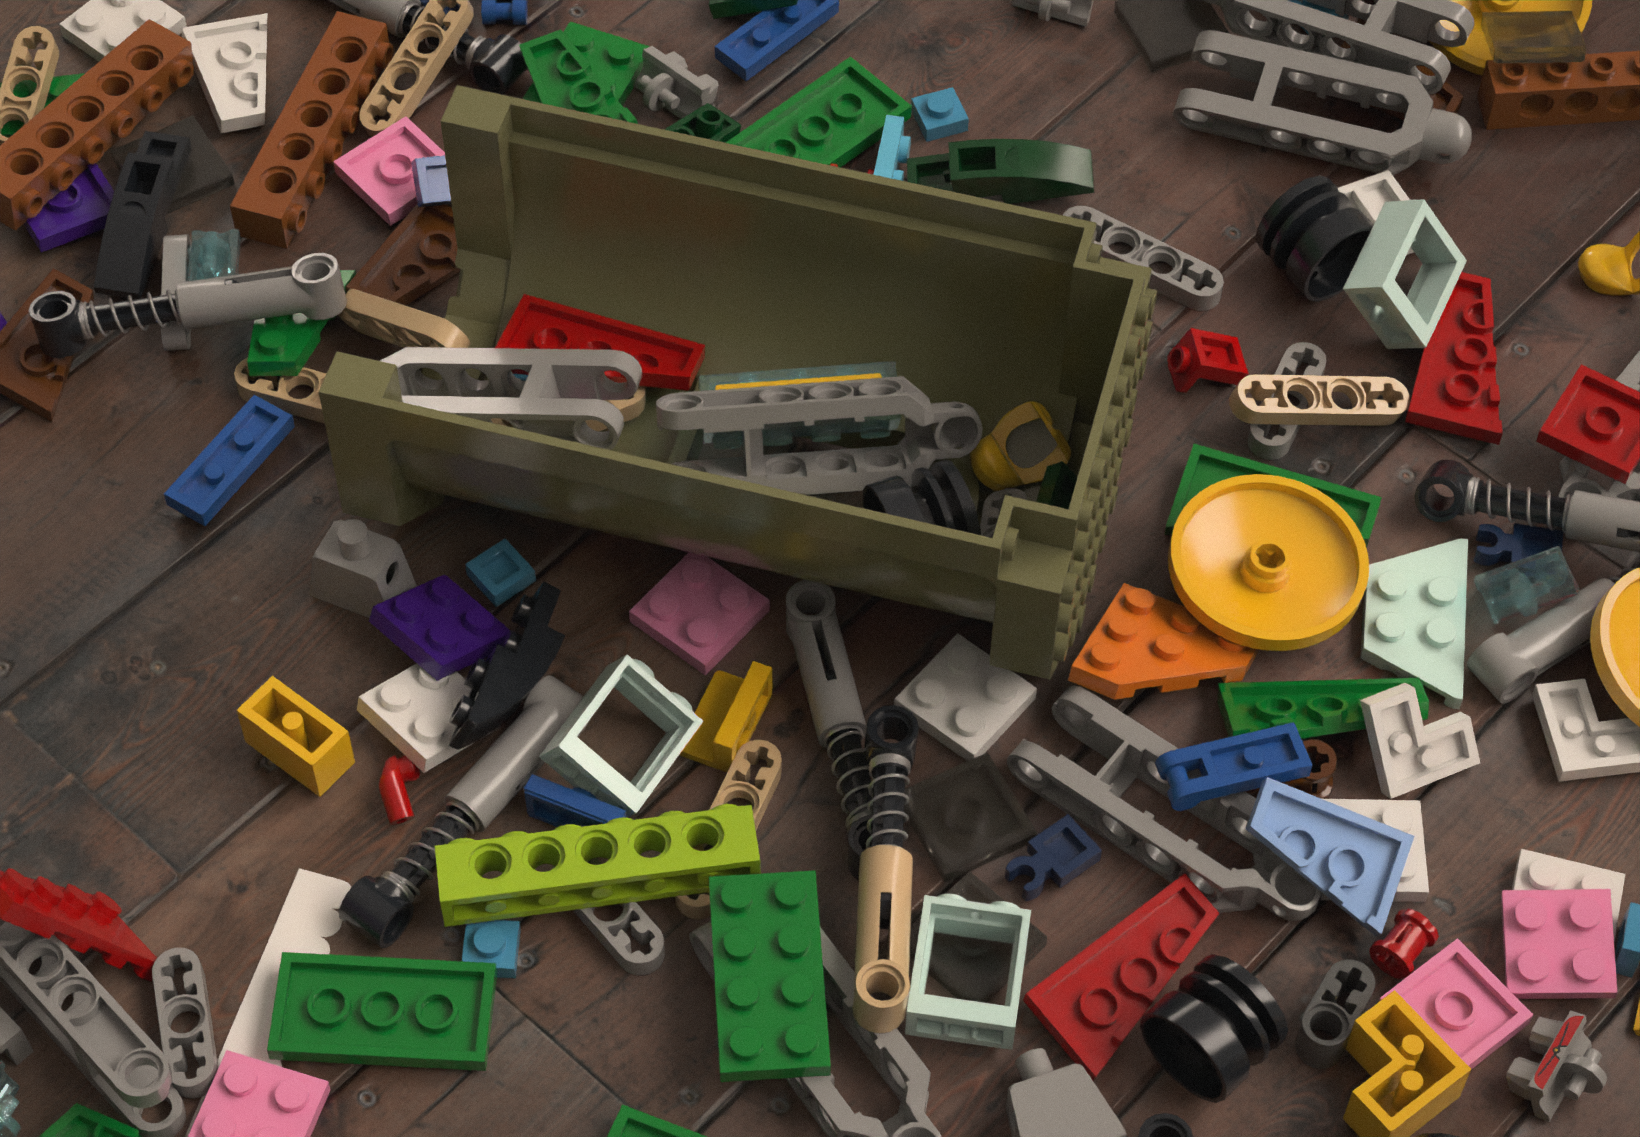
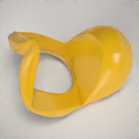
(1608, 268)
(991, 458)

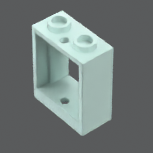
(1372, 287)
(588, 770)
(959, 1018)

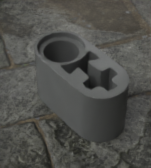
(1328, 1016)

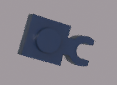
(1521, 543)
(1055, 853)

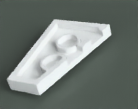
(232, 69)

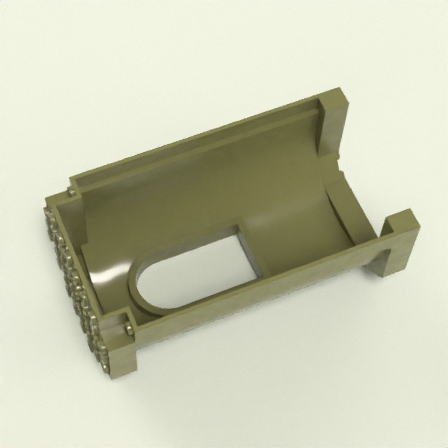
(771, 272)

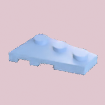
(1334, 849)

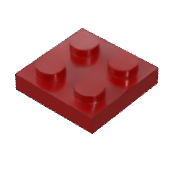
(1596, 424)

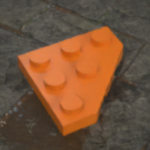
(1153, 644)

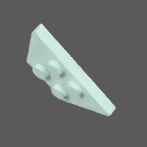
(1418, 617)

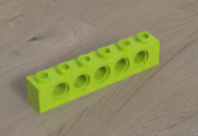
(581, 885)

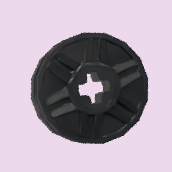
(1314, 236)
(934, 498)
(1214, 1028)

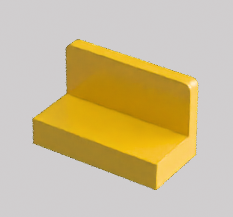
(729, 715)

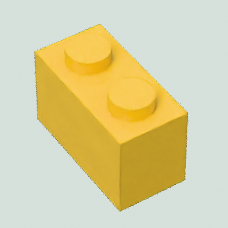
(296, 736)

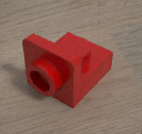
(1206, 357)

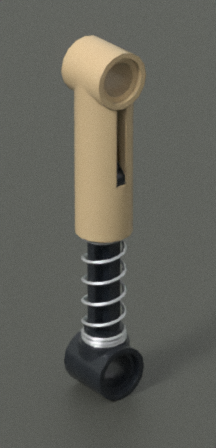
(885, 874)

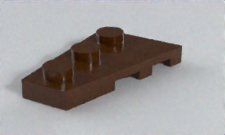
(25, 370)

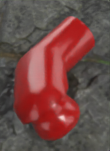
(393, 788)

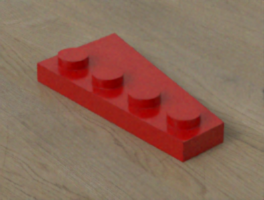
(543, 324)
(1457, 368)
(73, 918)
(1114, 981)

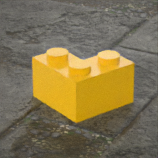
(1410, 1071)

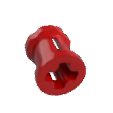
(1403, 943)

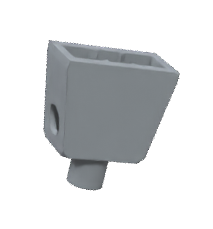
(358, 568)
(1057, 1101)

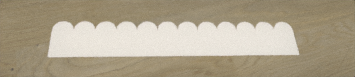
(299, 929)

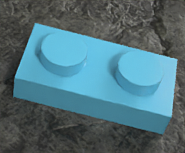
(893, 149)

